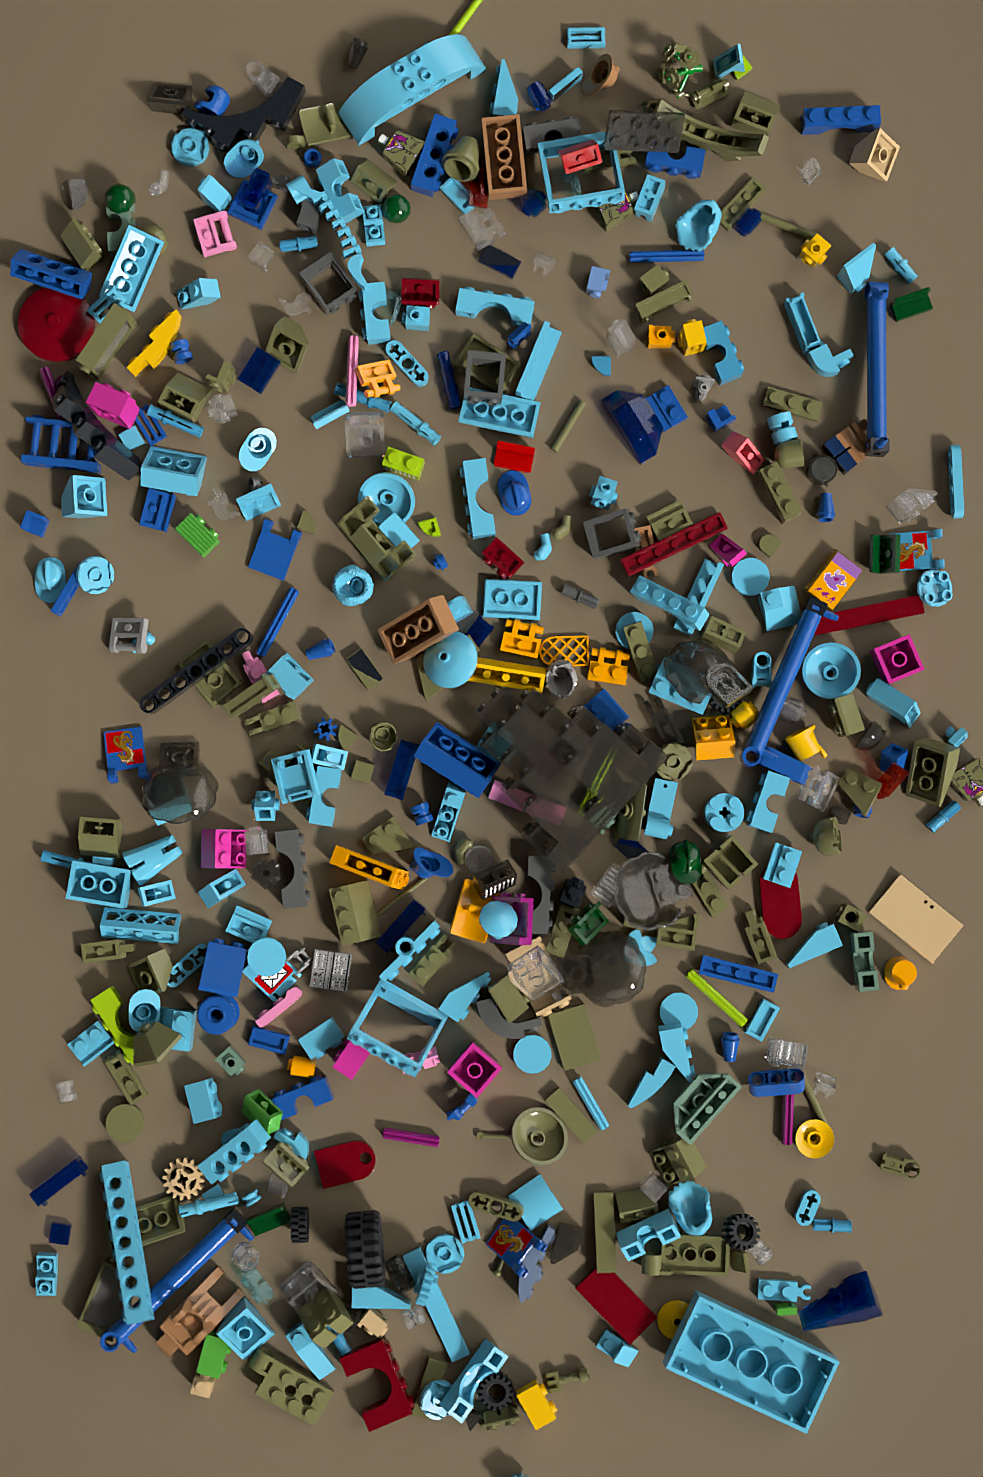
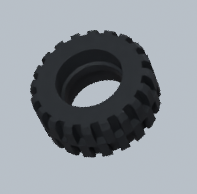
(364, 1249)

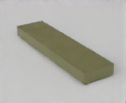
(605, 1232)

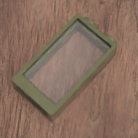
(106, 342)
(104, 1304)

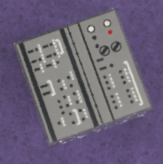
(330, 970)

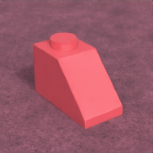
(743, 452)

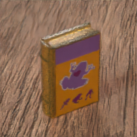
(833, 580)

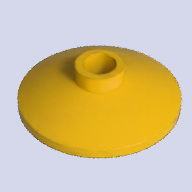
(821, 1145)
(668, 1313)

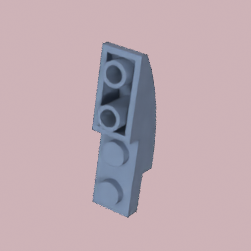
(531, 1263)

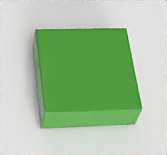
(785, 1309)

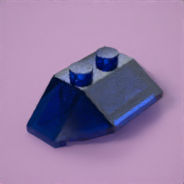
(635, 422)

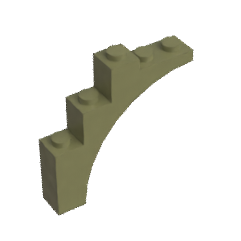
(725, 143)

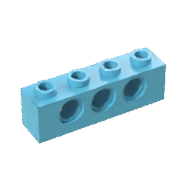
(234, 1151)

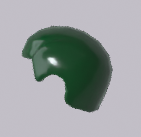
(119, 198)
(396, 208)

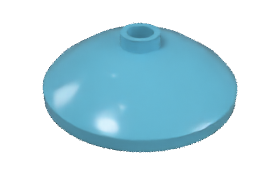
(388, 483)
(835, 659)
(459, 661)

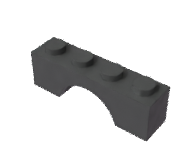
(540, 869)
(295, 893)

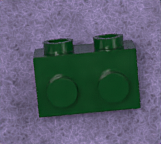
(884, 554)
(588, 924)

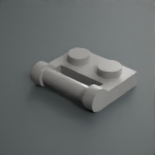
(128, 628)

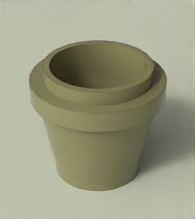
(463, 159)

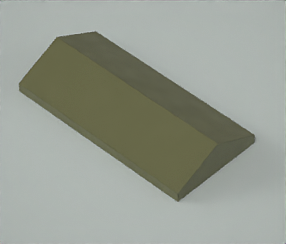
(156, 1222)

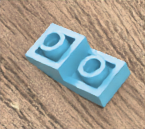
(373, 225)
(46, 1274)

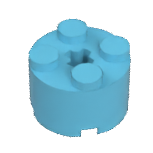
(730, 804)

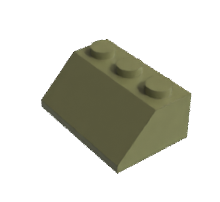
(354, 912)

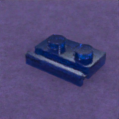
(259, 370)

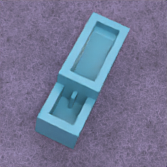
(651, 1082)

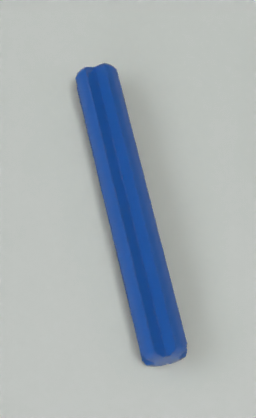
(666, 256)
(277, 622)

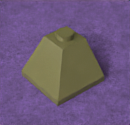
(288, 344)
(152, 971)
(153, 1043)

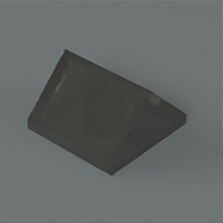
(170, 98)

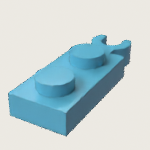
(781, 1290)

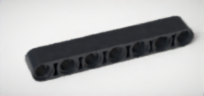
(186, 672)

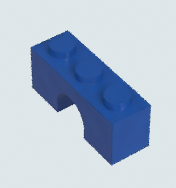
(690, 165)
(317, 1089)

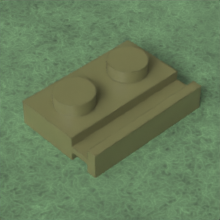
(669, 520)

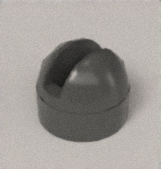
(254, 483)

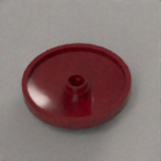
(55, 325)

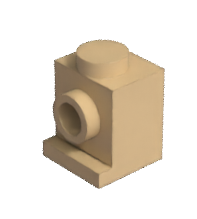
(374, 1322)
(202, 1385)

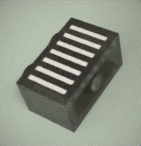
(495, 879)

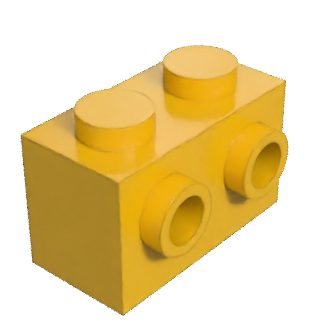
(692, 337)
(536, 1404)

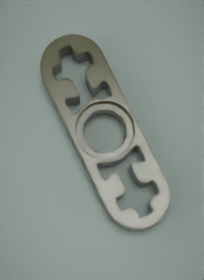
(503, 1201)

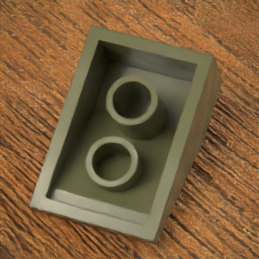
(931, 770)
(508, 998)

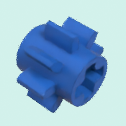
(326, 734)

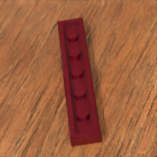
(673, 544)
(872, 614)

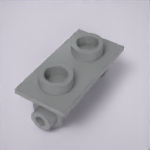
(703, 385)

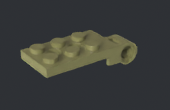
(673, 1260)
(280, 1375)

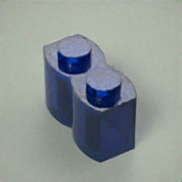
(254, 195)

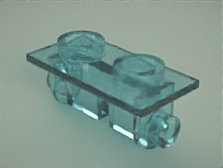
(261, 1291)

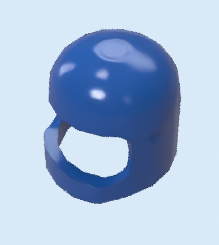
(217, 101)

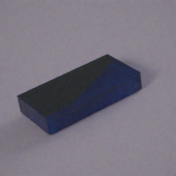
(500, 262)
(630, 848)

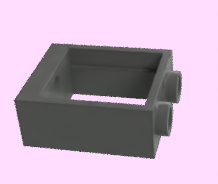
(319, 267)
(487, 359)
(593, 539)

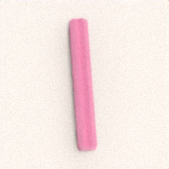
(352, 363)

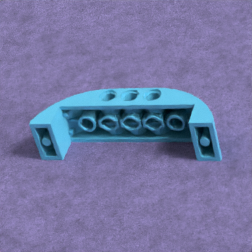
(408, 83)

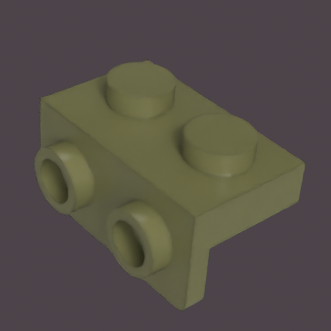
(225, 378)
(286, 1164)

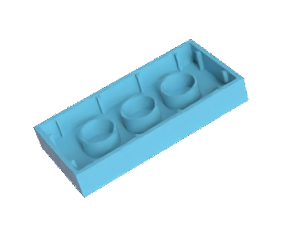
(750, 1361)

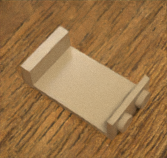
(544, 1004)

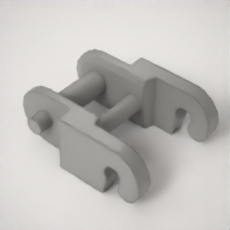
(295, 955)

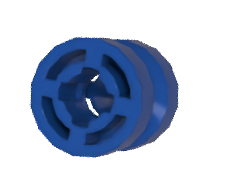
(181, 351)
(421, 814)

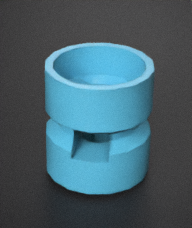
(782, 427)

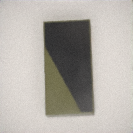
(365, 669)

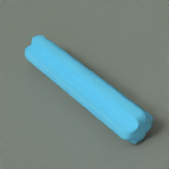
(591, 1103)

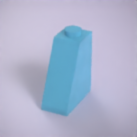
(893, 702)

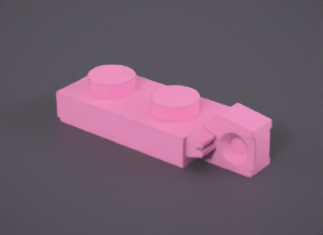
(254, 669)

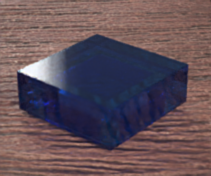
(60, 1233)

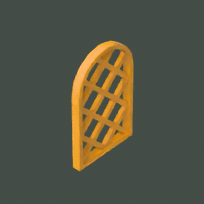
(566, 645)

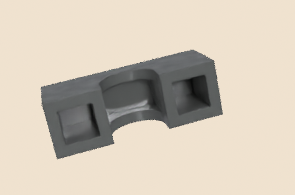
(536, 133)

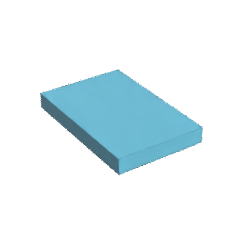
(512, 599)

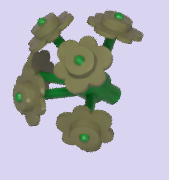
(689, 63)

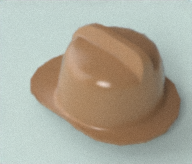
(600, 76)

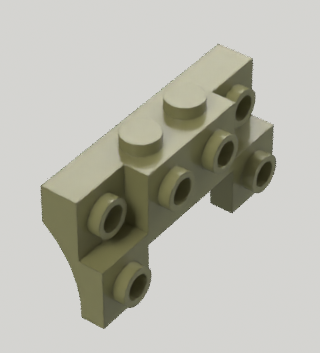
(372, 541)

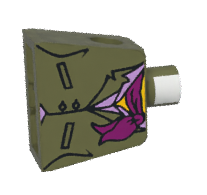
(401, 151)
(614, 214)
(969, 781)

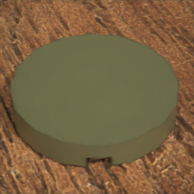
(678, 762)
(125, 1123)

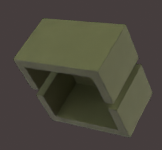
(729, 862)
(322, 1312)

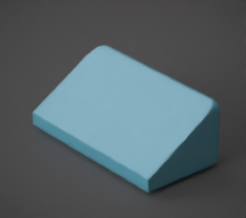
(398, 531)

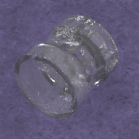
(66, 1092)
(760, 1252)
(414, 1317)

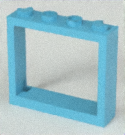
(549, 149)
(412, 1006)

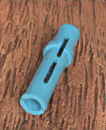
(409, 418)
(201, 1206)

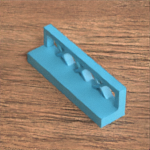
(538, 362)
(701, 590)
(139, 929)

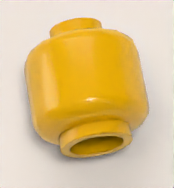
(744, 715)

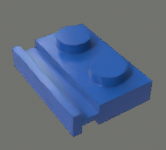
(667, 408)
(157, 510)
(606, 709)

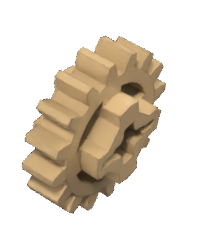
(185, 1186)

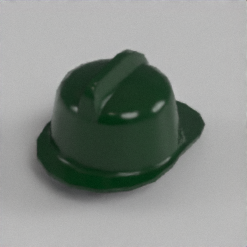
(685, 862)

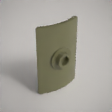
(323, 123)
(629, 818)

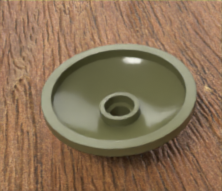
(548, 1130)

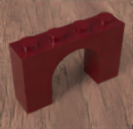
(378, 1355)

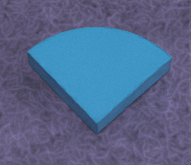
(602, 364)

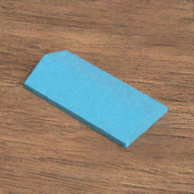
(133, 266)
(512, 416)

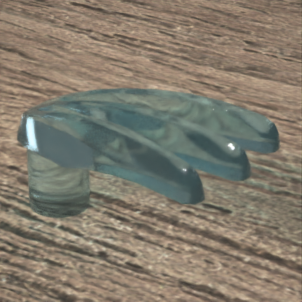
(575, 183)
(397, 298)

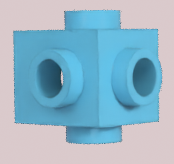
(604, 493)
(265, 805)

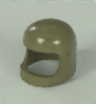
(789, 454)

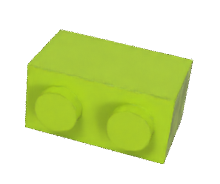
(403, 463)

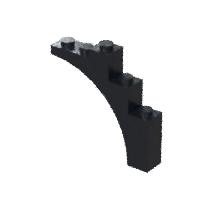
(251, 124)
(86, 426)

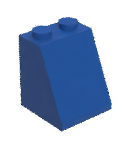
(222, 967)

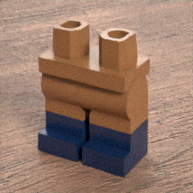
(851, 438)

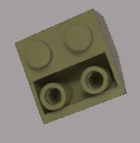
(755, 115)
(81, 245)
(184, 397)
(845, 715)
(100, 837)
(678, 1160)

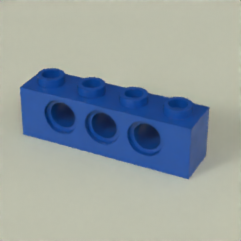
(439, 127)
(50, 274)

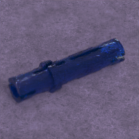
(449, 381)

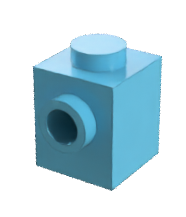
(416, 318)

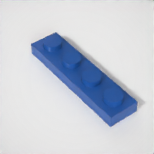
(738, 973)

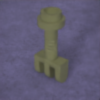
(582, 1375)

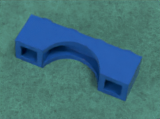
(854, 117)

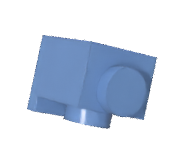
(597, 281)

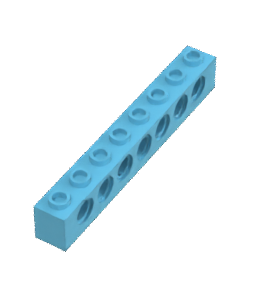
(144, 1310)

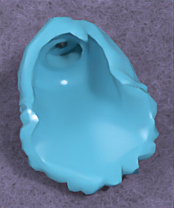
(698, 225)
(691, 1207)

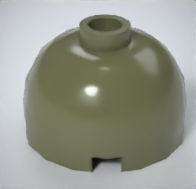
(827, 837)

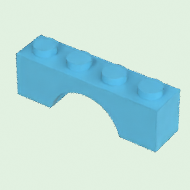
(472, 302)
(475, 475)
(678, 606)
(485, 1361)

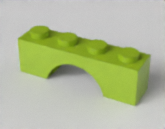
(107, 1006)

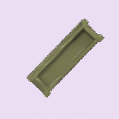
(663, 300)
(251, 696)

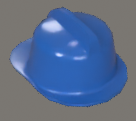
(514, 493)
(428, 864)

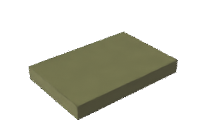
(485, 375)
(218, 683)
(574, 1037)

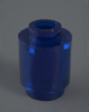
(539, 96)
(748, 222)

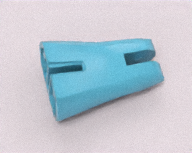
(151, 858)

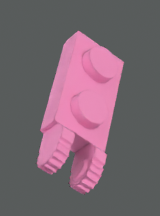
(280, 1005)

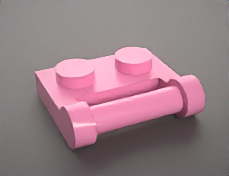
(208, 234)

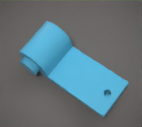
(660, 809)

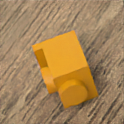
(655, 341)

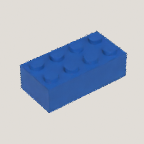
(457, 759)

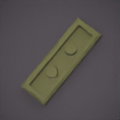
(740, 202)
(571, 1115)
(434, 1370)

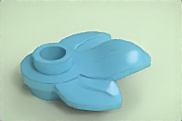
(646, 946)

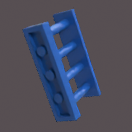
(52, 459)

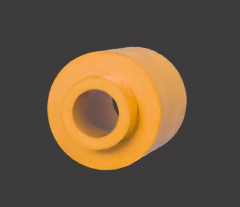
(301, 1066)

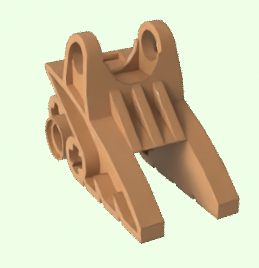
(195, 1317)

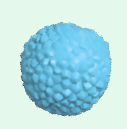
(352, 585)

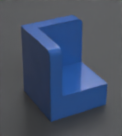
(720, 418)
(34, 523)
(894, 754)

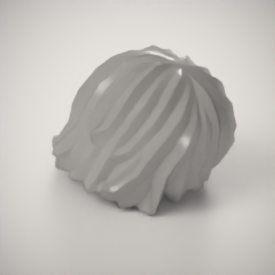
(560, 678)

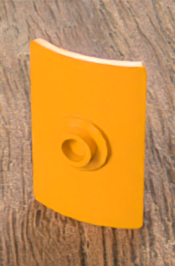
(467, 914)

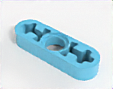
(420, 370)
(180, 978)

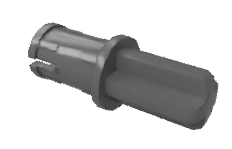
(580, 596)

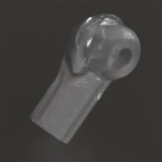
(160, 185)

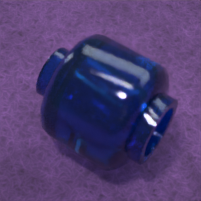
(533, 203)

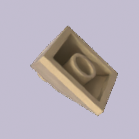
(875, 155)

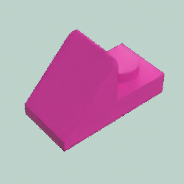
(727, 550)

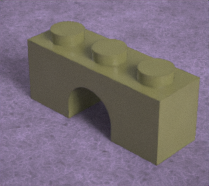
(783, 497)

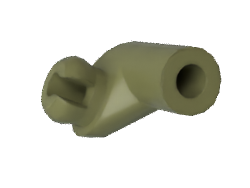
(563, 530)
(461, 848)

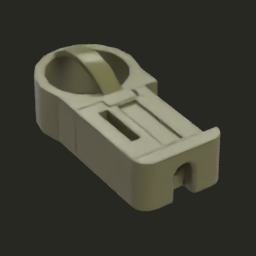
(897, 1165)

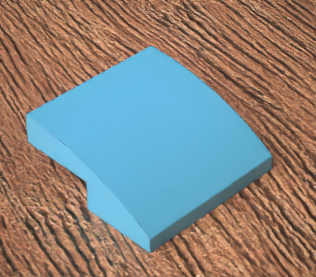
(537, 1201)

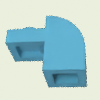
(825, 364)
(299, 1143)

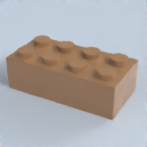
(504, 157)
(418, 629)

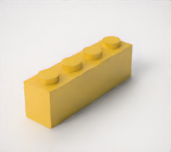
(508, 674)

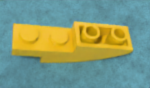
(162, 337)

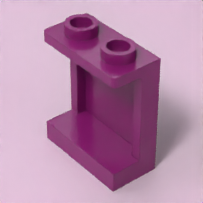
(524, 910)

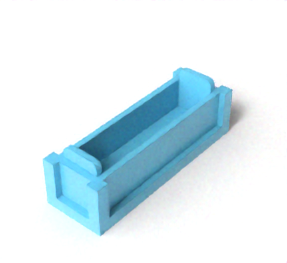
(802, 323)

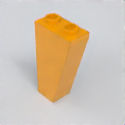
(369, 867)

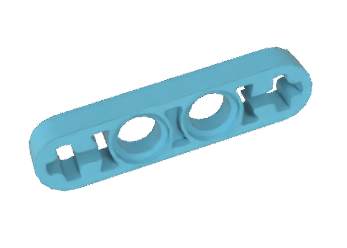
(955, 481)

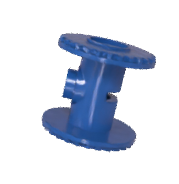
(210, 1022)

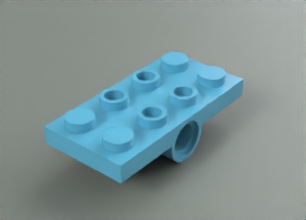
(405, 956)

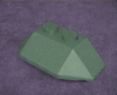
(702, 1103)

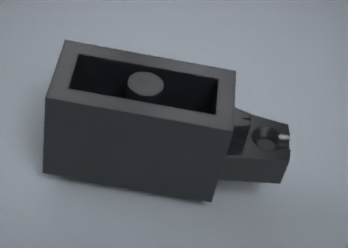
(573, 891)

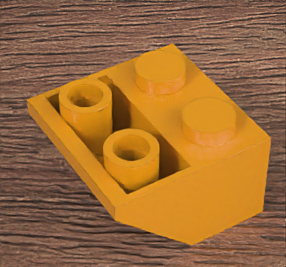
(713, 737)

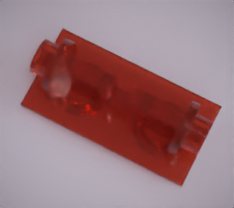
(479, 190)
(891, 780)

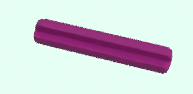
(49, 384)
(787, 1119)
(411, 1137)

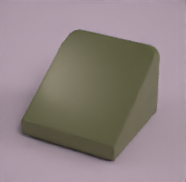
(739, 1261)

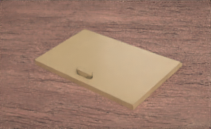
(912, 918)

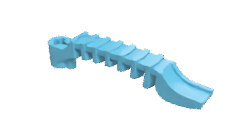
(300, 191)

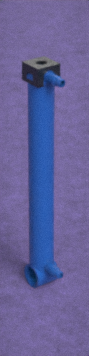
(877, 441)
(783, 680)
(179, 1274)

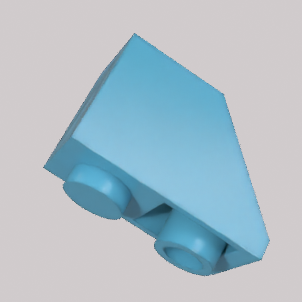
(214, 194)
(198, 293)

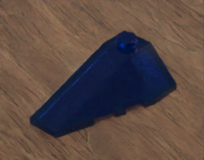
(846, 1304)

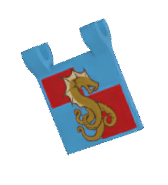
(917, 550)

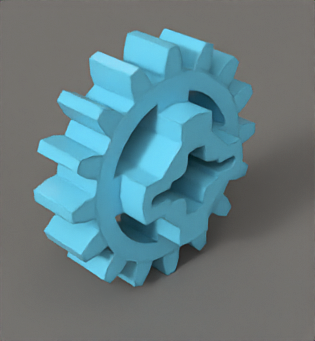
(425, 1283)

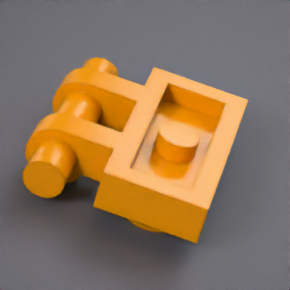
(375, 373)
(522, 644)
(608, 672)

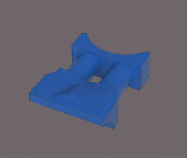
(519, 335)
(458, 1112)

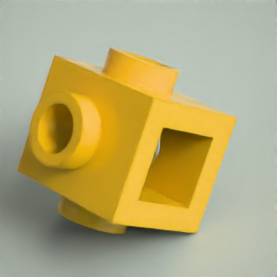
(814, 251)

